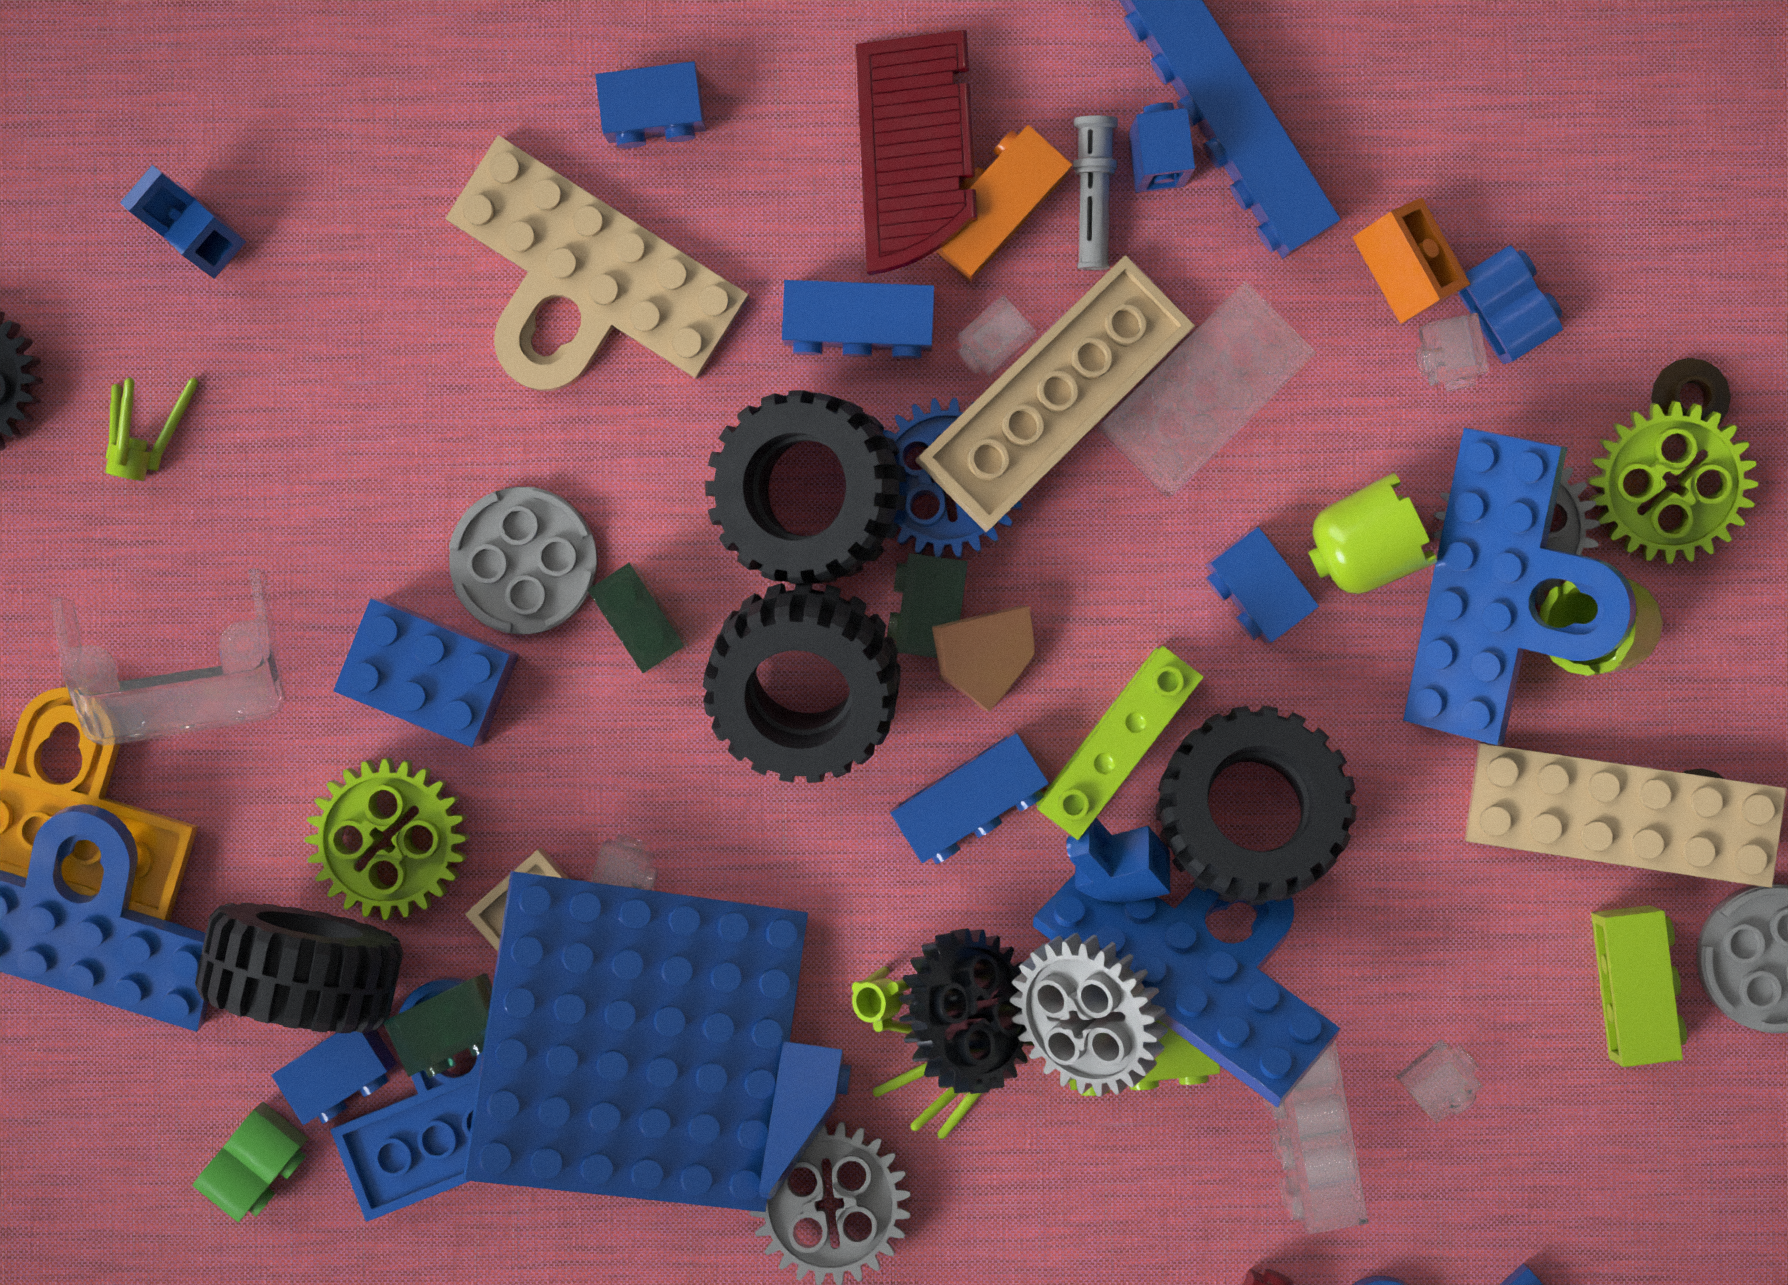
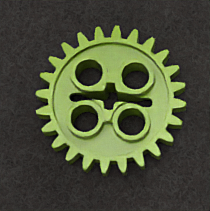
(1701, 515)
(357, 807)

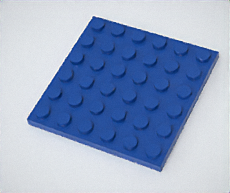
(633, 1043)

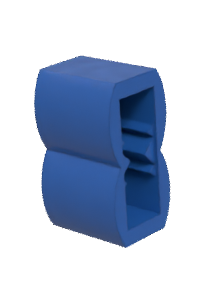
(1510, 305)

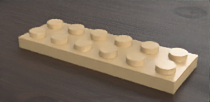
(1054, 393)
(1625, 815)

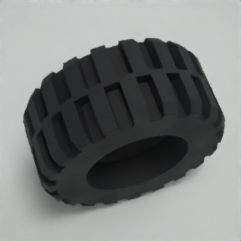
(745, 473)
(793, 740)
(1296, 755)
(298, 968)

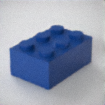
(426, 672)

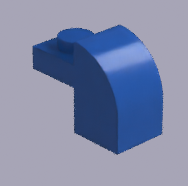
(183, 221)
(1120, 865)

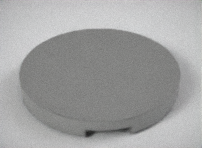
(523, 560)
(1746, 957)

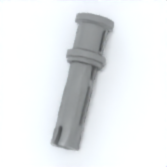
(1094, 167)

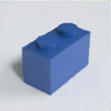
(651, 104)
(1161, 148)
(1259, 586)
(333, 1071)

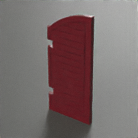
(914, 146)

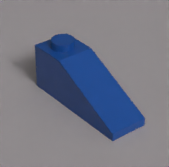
(802, 1104)

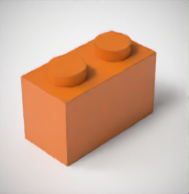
(1411, 260)

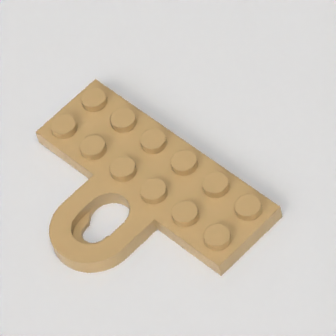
(596, 259)

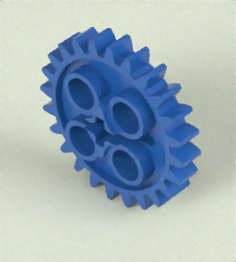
(937, 530)

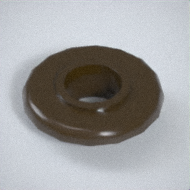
(1696, 371)

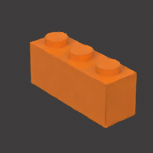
(1006, 198)

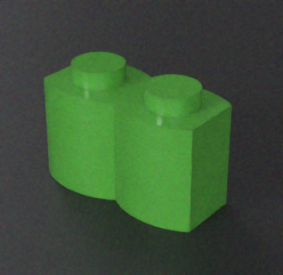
(251, 1162)

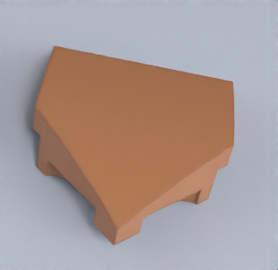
(985, 653)

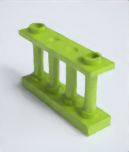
(1118, 741)

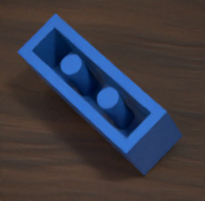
(857, 318)
(970, 799)

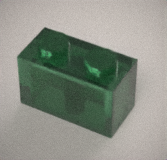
(930, 598)
(638, 617)
(442, 1027)

